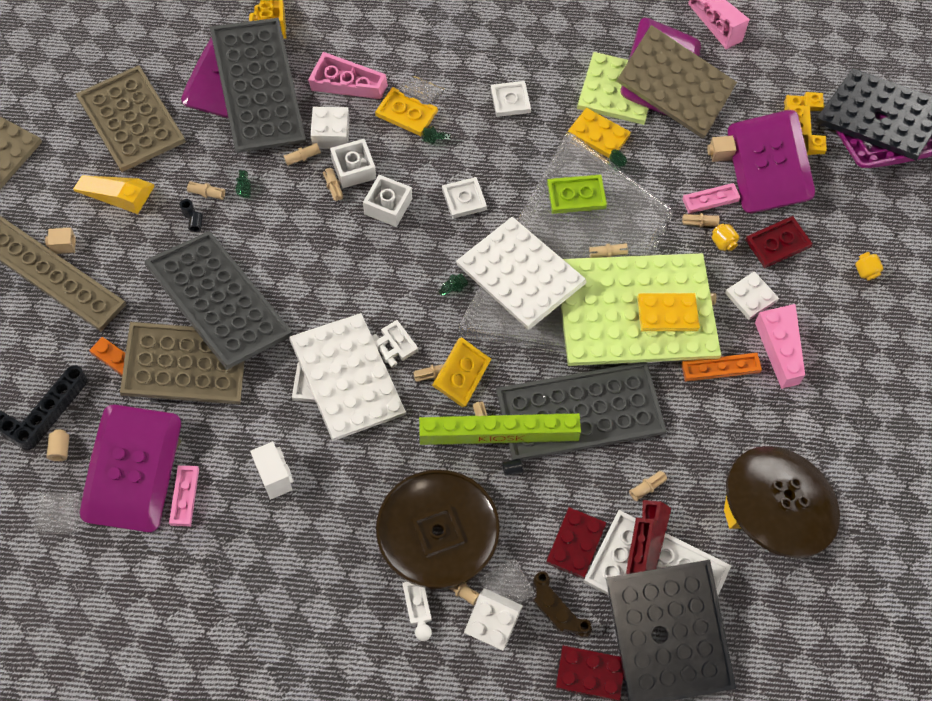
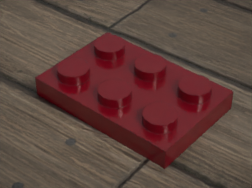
(778, 241)
(576, 543)
(590, 673)

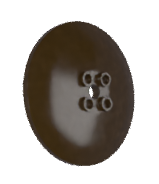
(433, 501)
(770, 519)

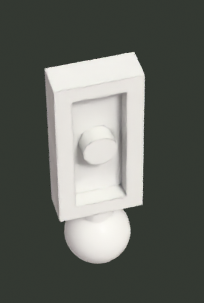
(418, 610)

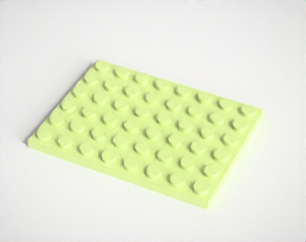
(604, 317)

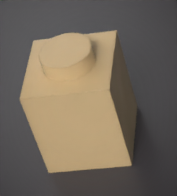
(722, 148)
(61, 240)

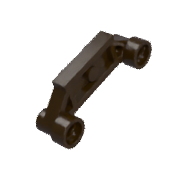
(556, 610)

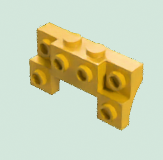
(803, 105)

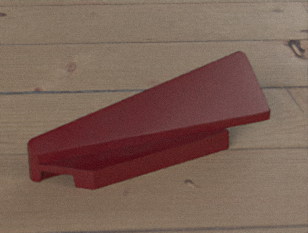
(648, 536)

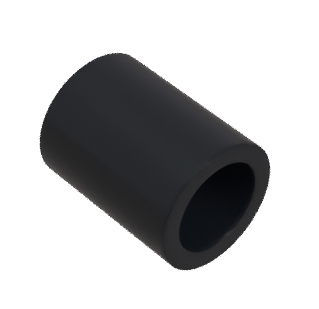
(186, 207)
(195, 221)
(512, 467)

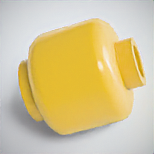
(725, 237)
(869, 266)

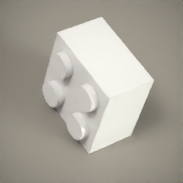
(330, 126)
(353, 163)
(387, 200)
(272, 469)
(493, 619)

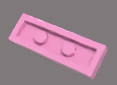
(711, 198)
(184, 496)

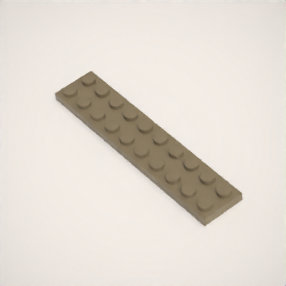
(57, 277)

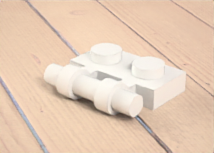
(399, 340)

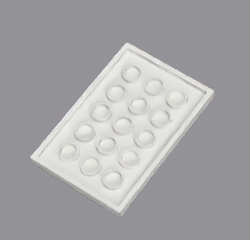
(521, 272)
(347, 376)
(615, 551)

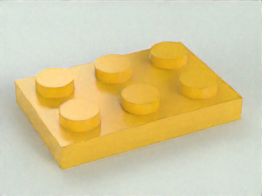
(406, 112)
(599, 132)
(668, 312)
(461, 372)

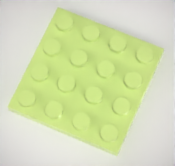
(603, 93)

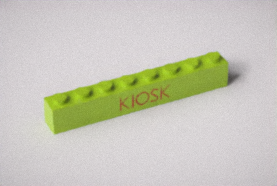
(499, 429)

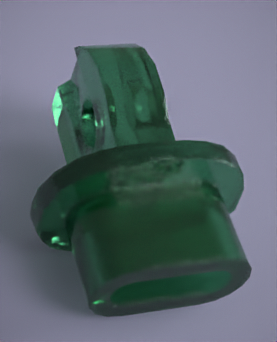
(430, 135)
(617, 158)
(243, 185)
(455, 283)

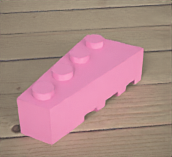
(722, 20)
(346, 78)
(782, 343)

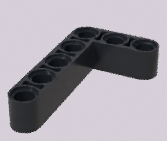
(41, 411)

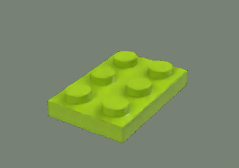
(576, 194)

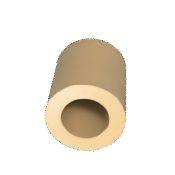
(58, 445)

